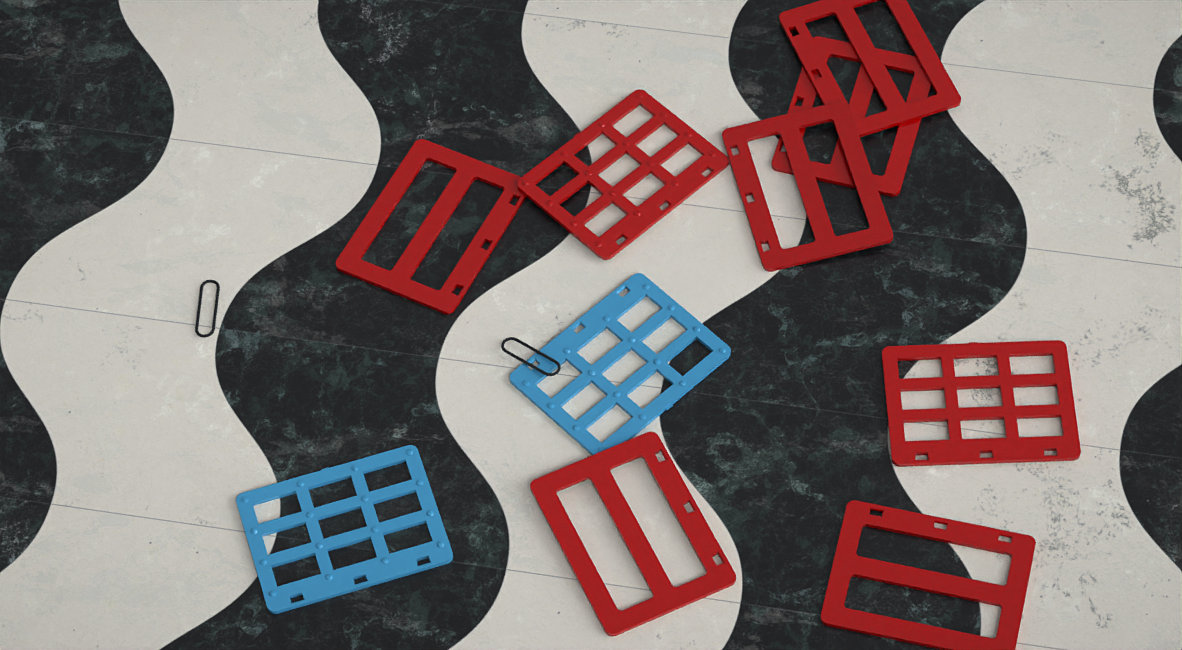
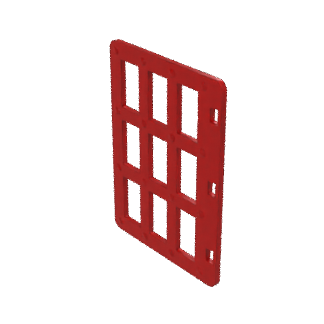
(646, 214)
(967, 451)

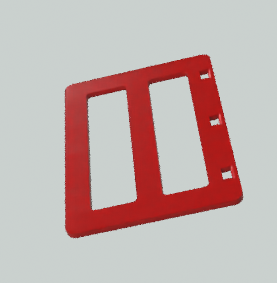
(897, 109)
(838, 170)
(758, 213)
(399, 278)
(849, 564)
(665, 596)

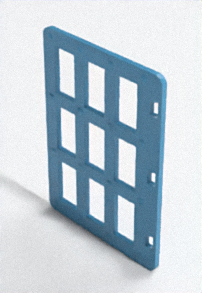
(595, 321)
(341, 581)

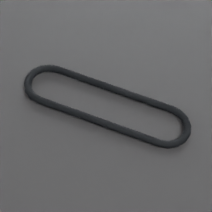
(215, 309)
(533, 349)

